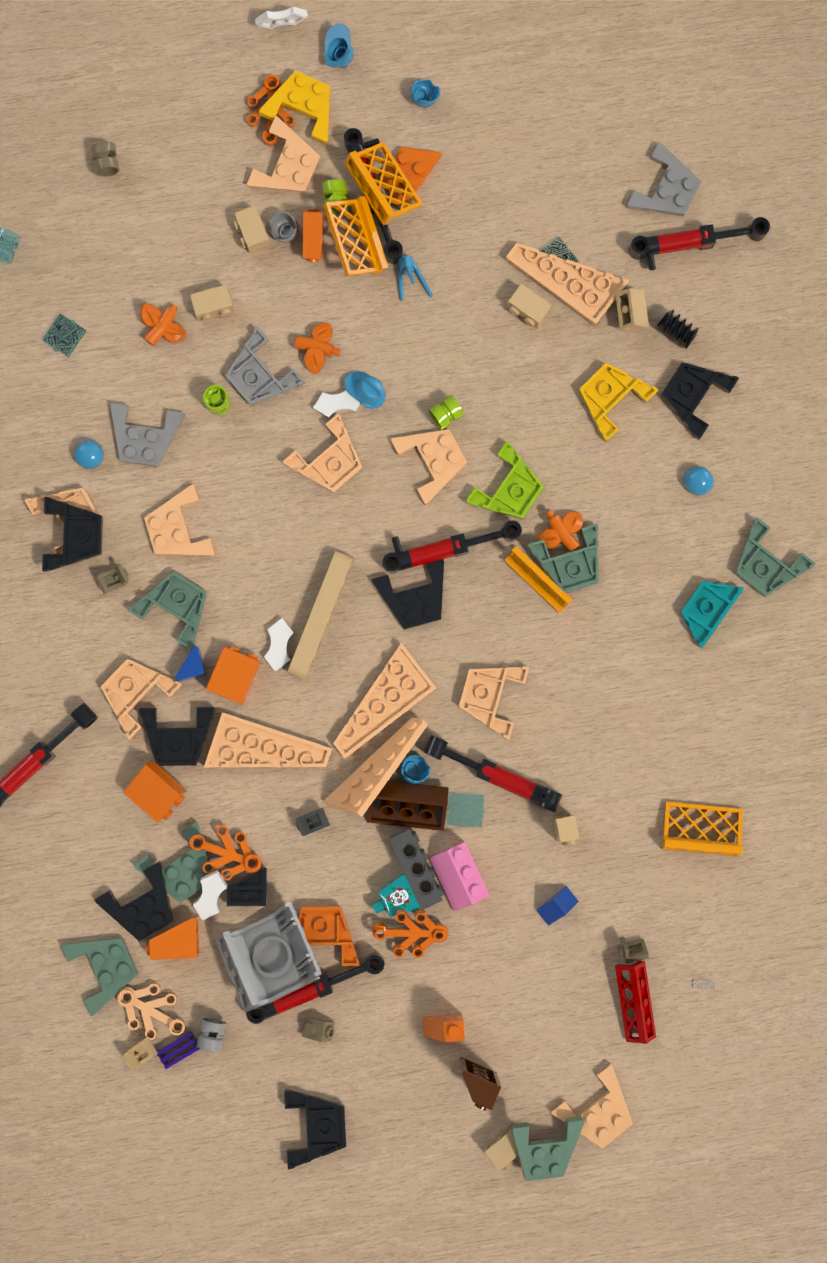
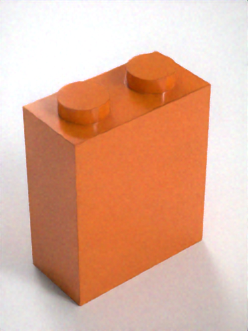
(233, 674)
(155, 791)

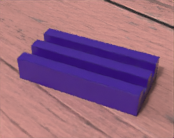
(164, 1058)

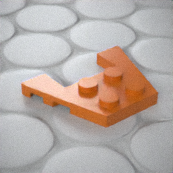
(328, 927)

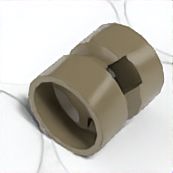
(105, 159)

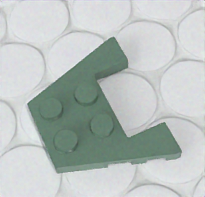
(574, 568)
(762, 568)
(180, 599)
(184, 874)
(111, 966)
(549, 1156)

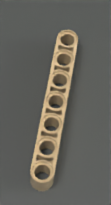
(320, 615)

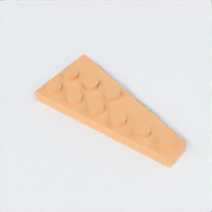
(573, 283)
(391, 695)
(253, 745)
(367, 781)

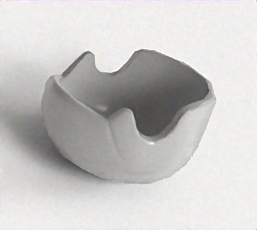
(283, 227)

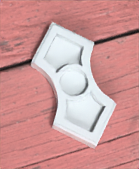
(286, 17)
(331, 404)
(277, 654)
(207, 903)

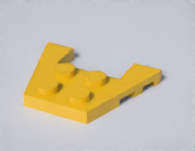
(303, 96)
(607, 389)

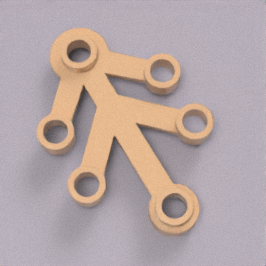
(148, 1009)

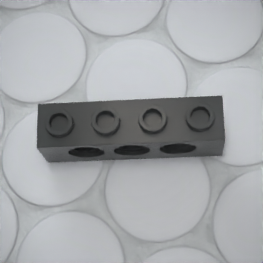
(424, 898)

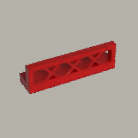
(642, 1004)

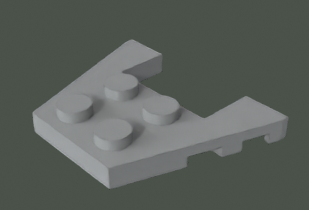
(674, 190)
(253, 378)
(143, 444)

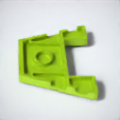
(515, 493)

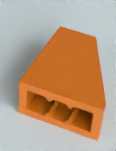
(313, 234)
(176, 942)
(444, 1027)

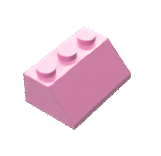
(459, 876)

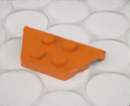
(415, 165)

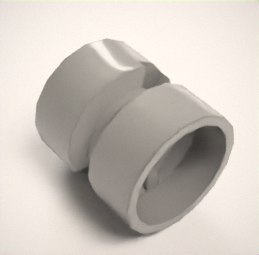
(210, 1041)

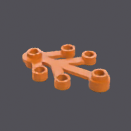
(281, 112)
(228, 854)
(412, 933)

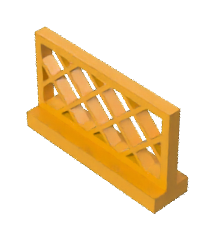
(371, 187)
(367, 235)
(537, 579)
(702, 846)

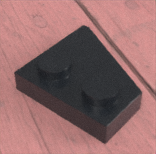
(249, 891)

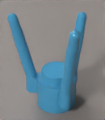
(407, 267)

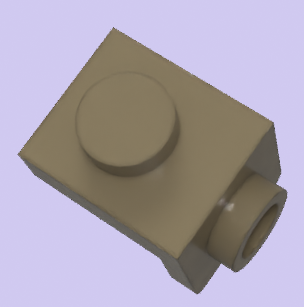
(112, 579)
(633, 950)
(318, 1029)

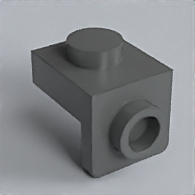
(312, 822)

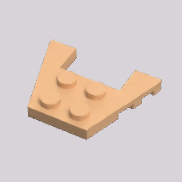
(294, 165)
(439, 454)
(334, 465)
(75, 497)
(169, 531)
(129, 686)
(483, 693)
(606, 1116)

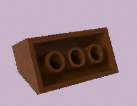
(410, 806)
(481, 1083)

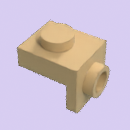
(139, 1054)

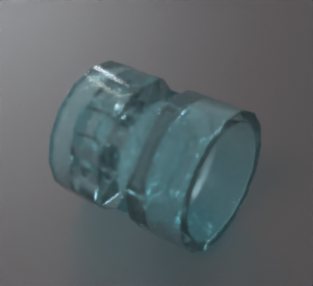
(8, 242)

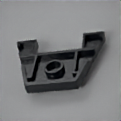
(687, 390)
(81, 535)
(418, 604)
(176, 745)
(144, 913)
(324, 1127)

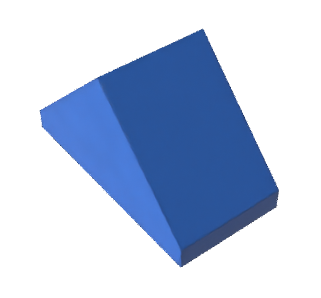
(192, 667)
(557, 906)

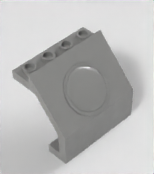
(268, 958)

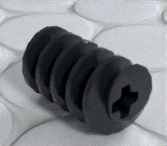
(678, 328)

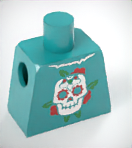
(396, 896)

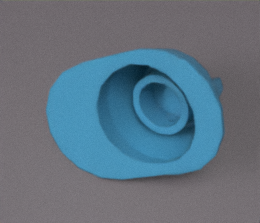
(338, 46)
(365, 389)

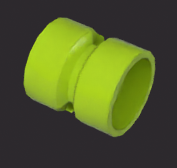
(334, 191)
(216, 399)
(444, 413)

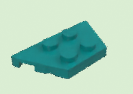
(708, 608)

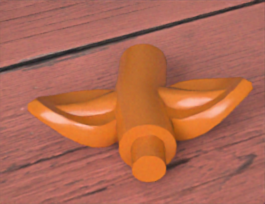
(161, 324)
(317, 347)
(562, 530)

